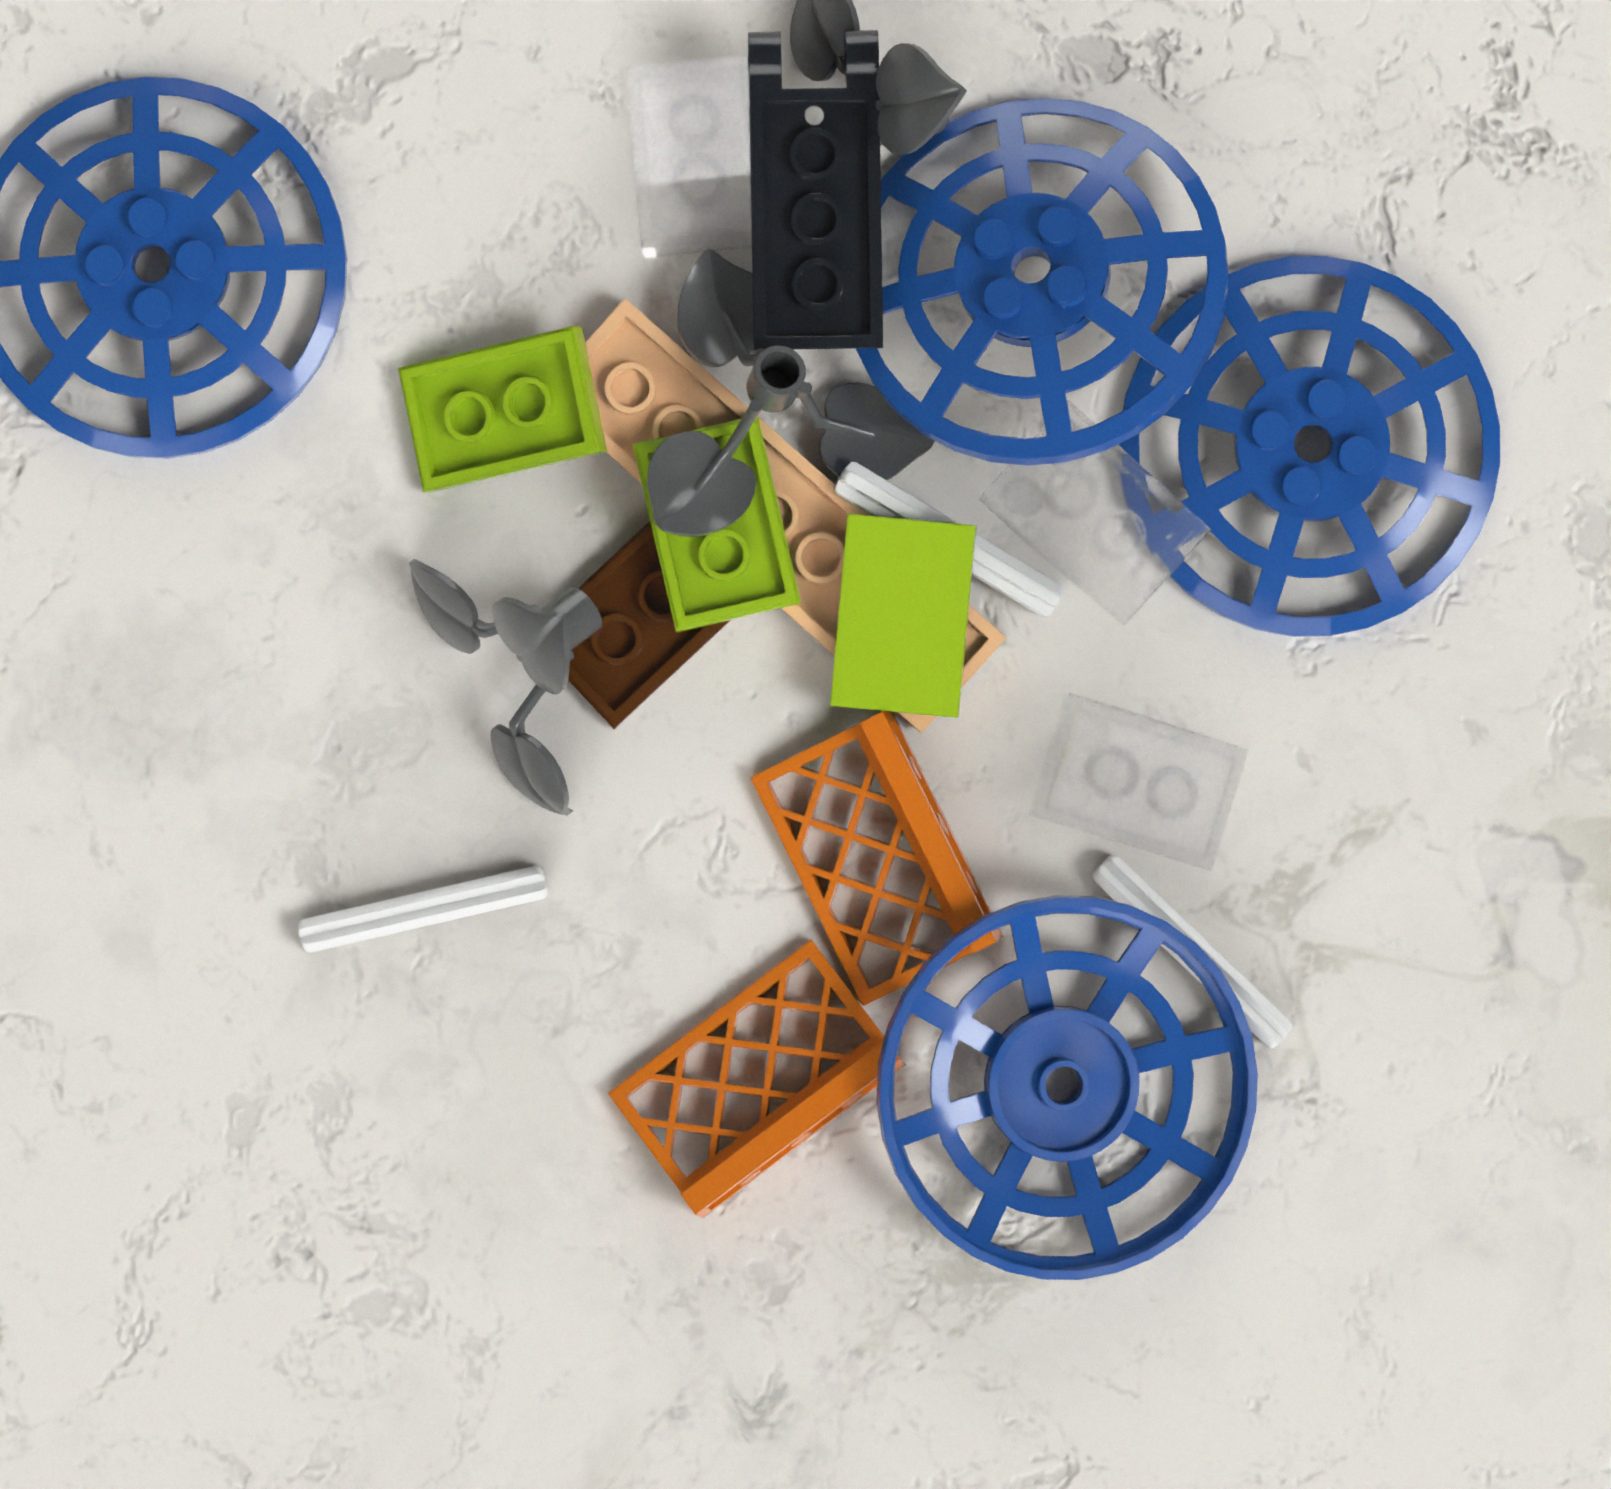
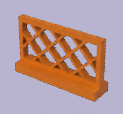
(923, 826)
(787, 1125)

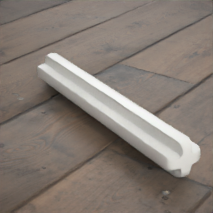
(990, 562)
(1129, 888)
(423, 909)

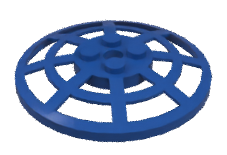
(197, 272)
(1063, 300)
(1357, 451)
(1098, 1108)

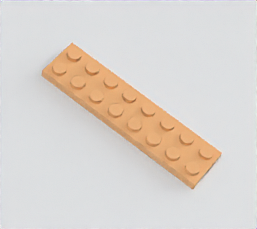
(657, 390)

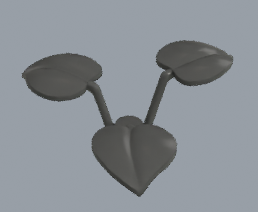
(910, 85)
(704, 489)
(542, 643)

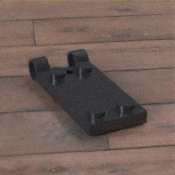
(815, 203)

